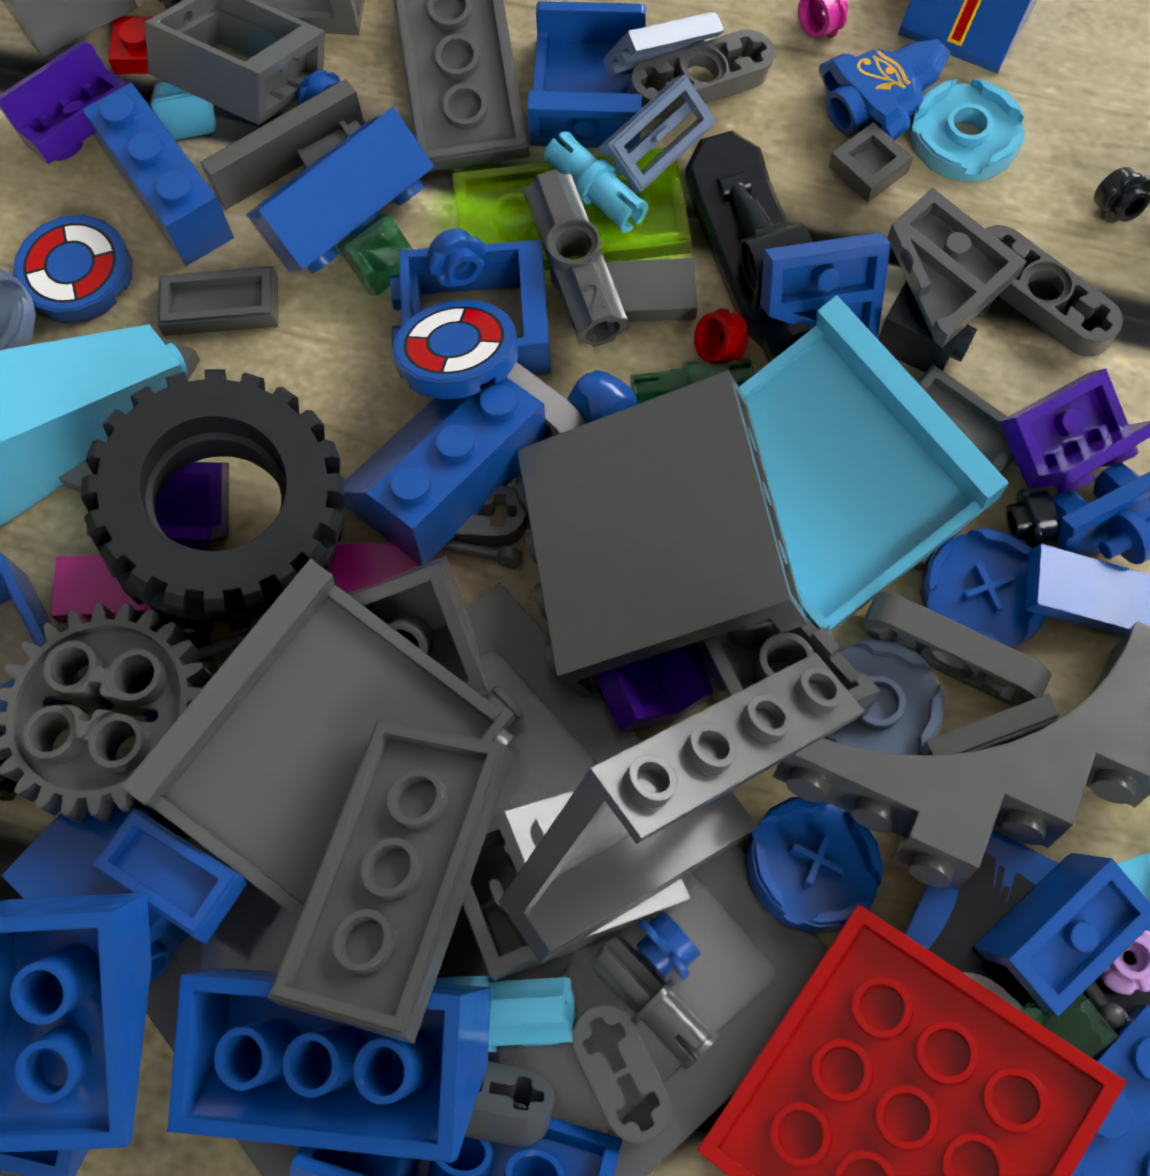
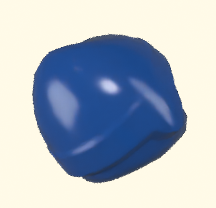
(600, 395)

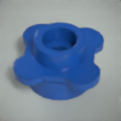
(666, 946)

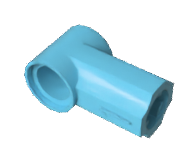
(526, 1010)

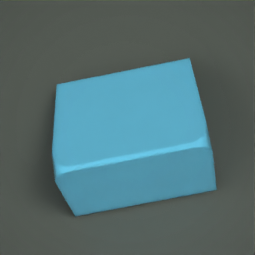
(182, 112)

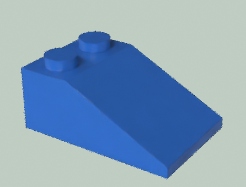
(72, 1019)

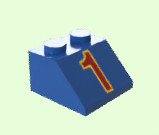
(970, 29)

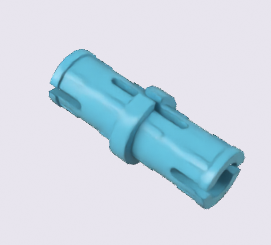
(596, 182)

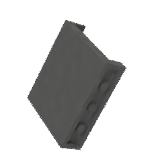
(654, 531)
(283, 726)
(667, 805)

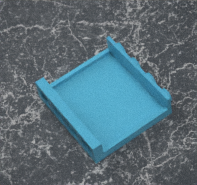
(859, 465)

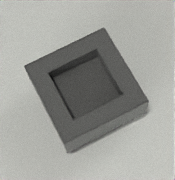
(870, 162)

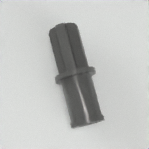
(653, 1001)

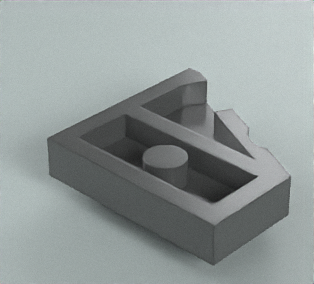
(950, 263)

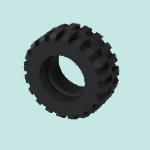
(198, 423)

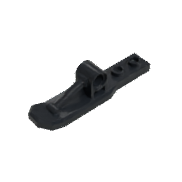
(739, 222)

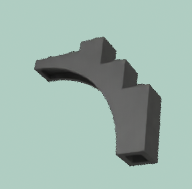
(1026, 787)

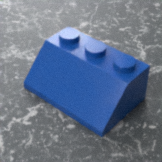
(445, 466)

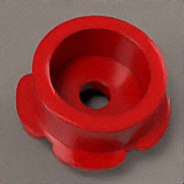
(721, 336)

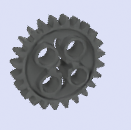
(119, 653)

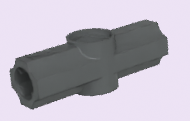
(582, 282)

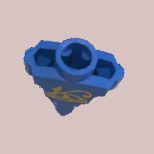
(881, 86)

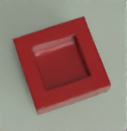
(128, 45)

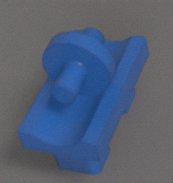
(1113, 522)

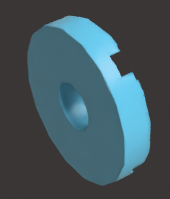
(964, 155)

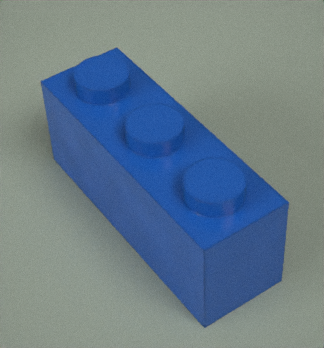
(159, 173)
(342, 192)

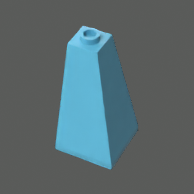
(61, 396)

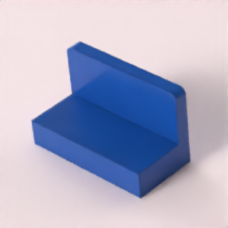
(1068, 929)

